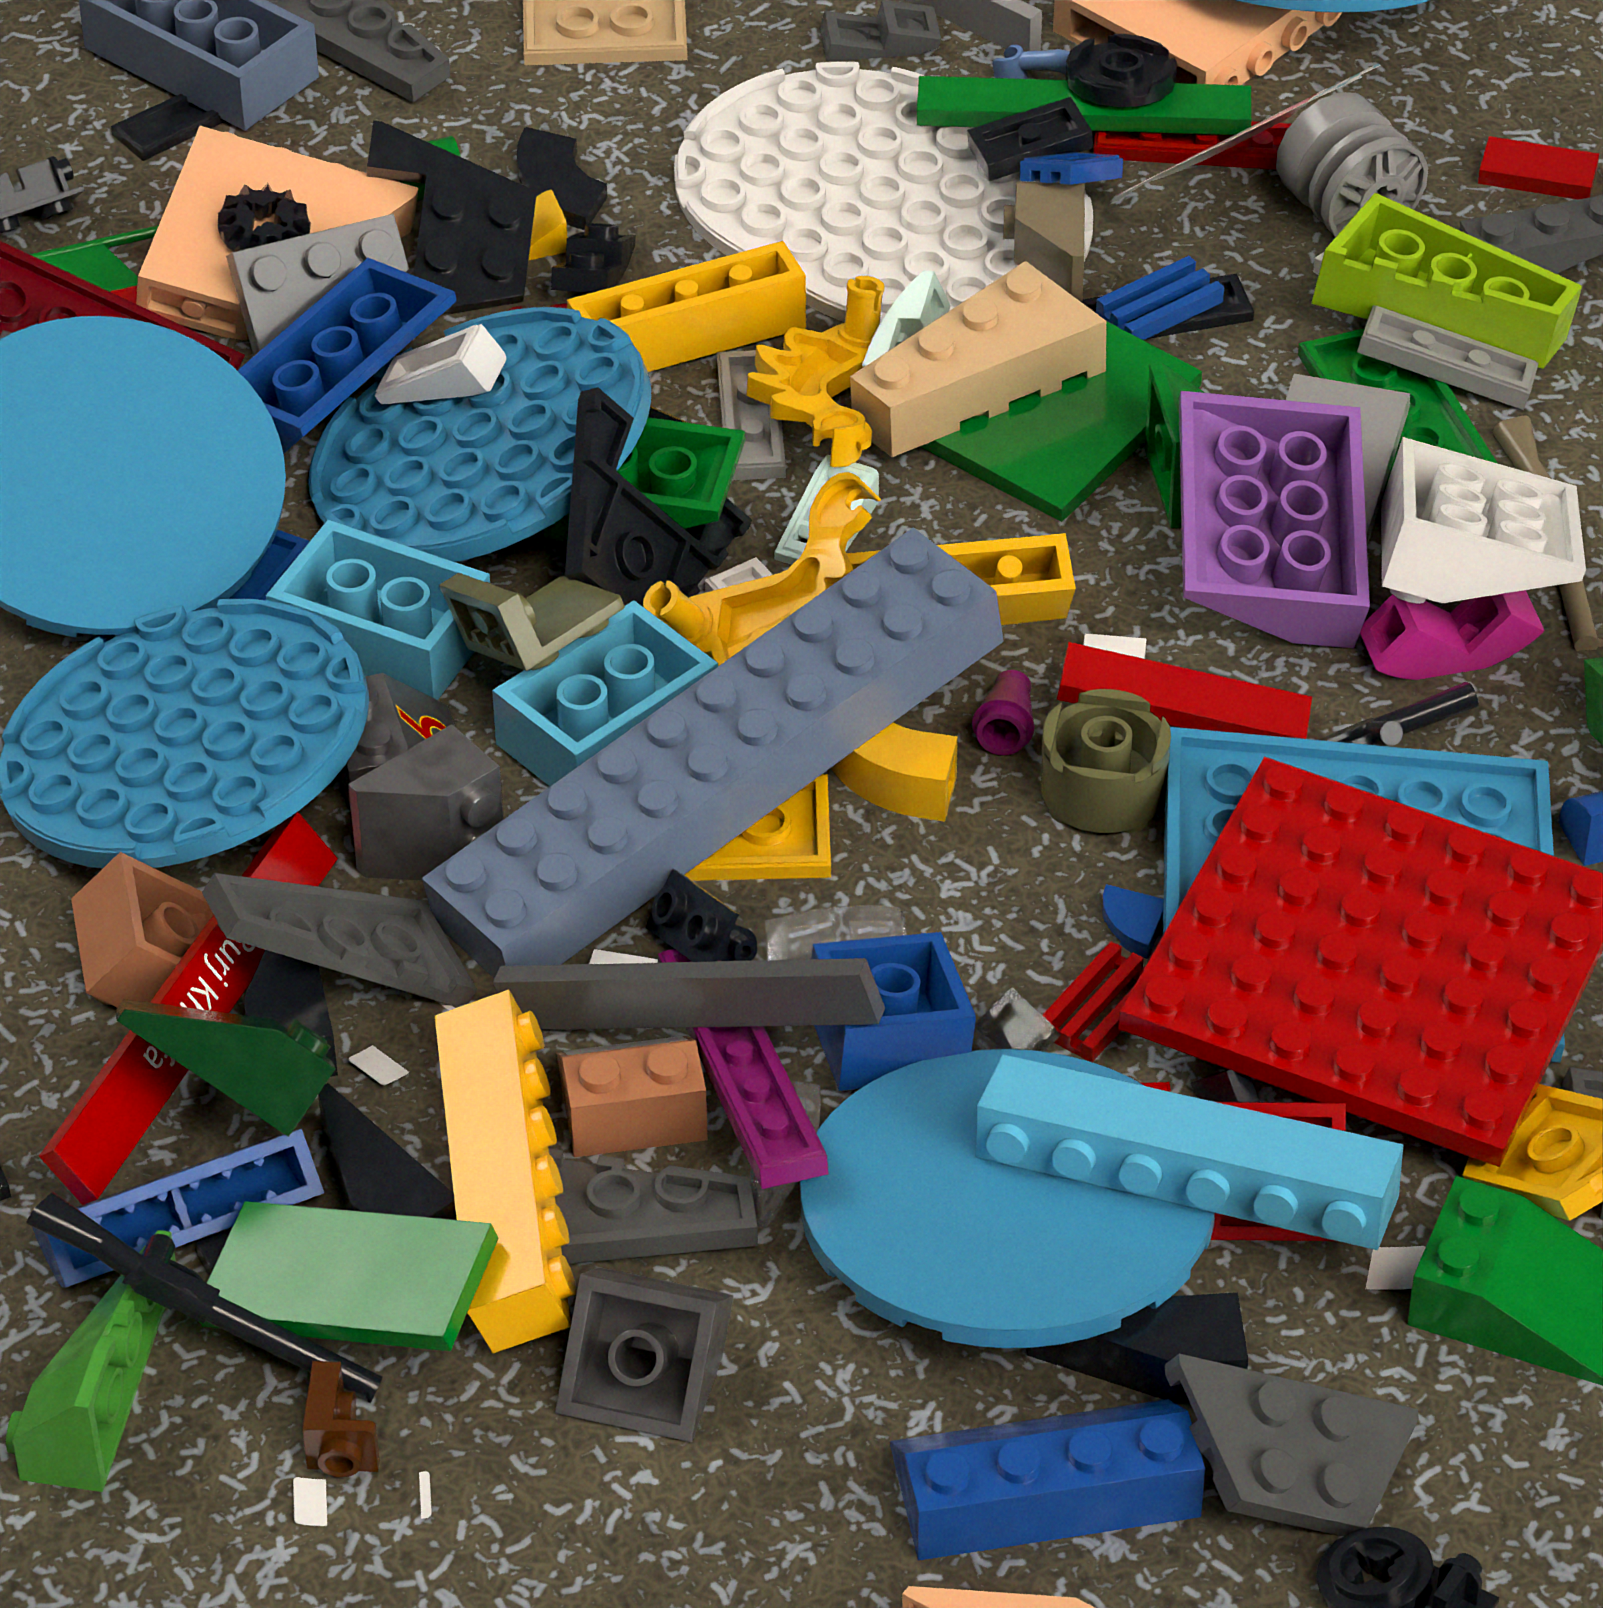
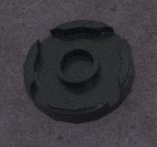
(1121, 72)

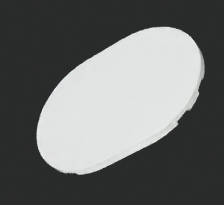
(846, 184)

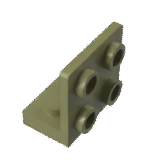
(531, 628)

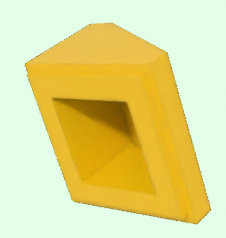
(549, 227)

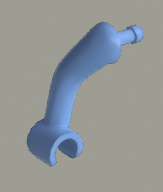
(1019, 61)

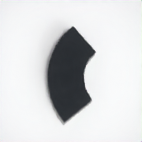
(549, 163)

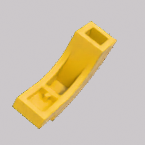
(903, 771)

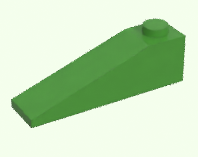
(86, 1394)

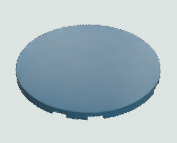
(482, 466)
(128, 475)
(183, 734)
(975, 1241)

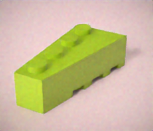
(1445, 279)

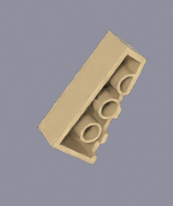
(978, 358)

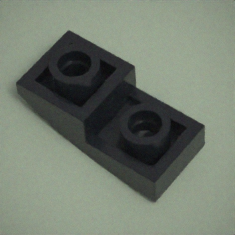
(593, 259)

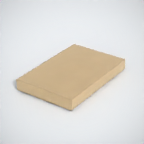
(603, 31)

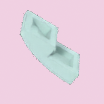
(912, 311)

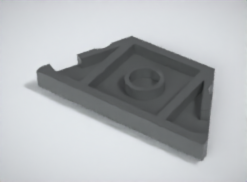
(1293, 1446)

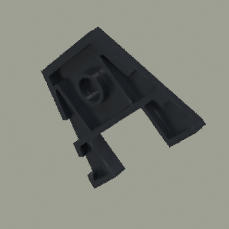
(471, 221)
(618, 533)

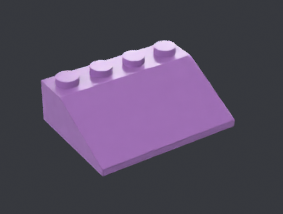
(1275, 515)

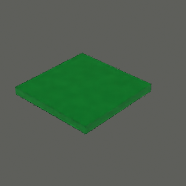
(1067, 442)

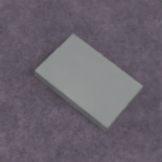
(1381, 427)

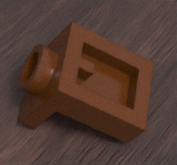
(330, 1428)

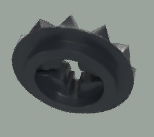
(239, 214)
(1378, 1552)

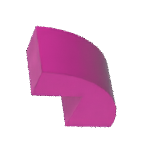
(1430, 642)

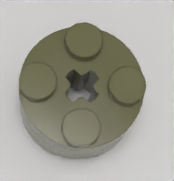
(1105, 762)

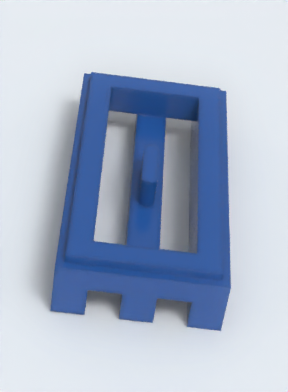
(1071, 168)
(1154, 295)

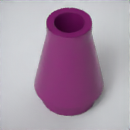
(1005, 716)

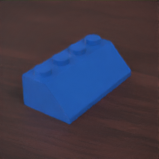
(341, 344)
(1049, 1478)

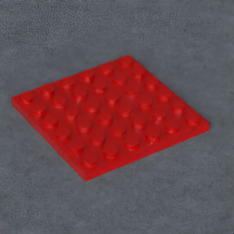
(1375, 960)

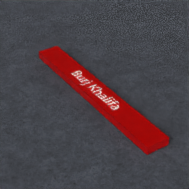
(140, 1076)

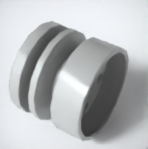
(1343, 155)

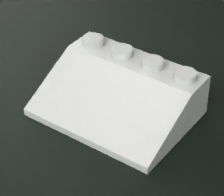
(1474, 528)

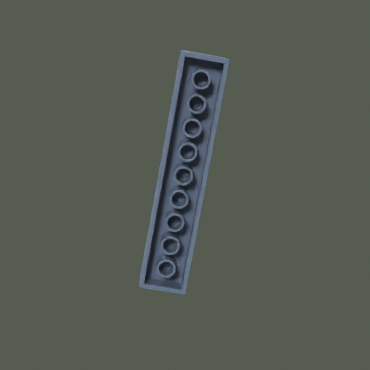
(715, 758)

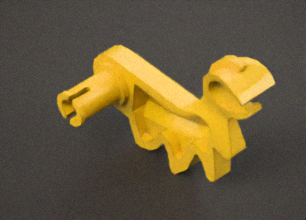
(819, 366)
(737, 615)

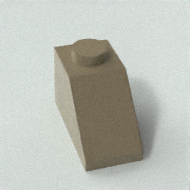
(1049, 231)

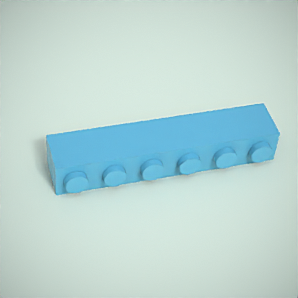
(1189, 1151)

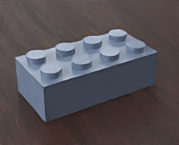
(218, 53)

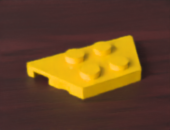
(1552, 1155)

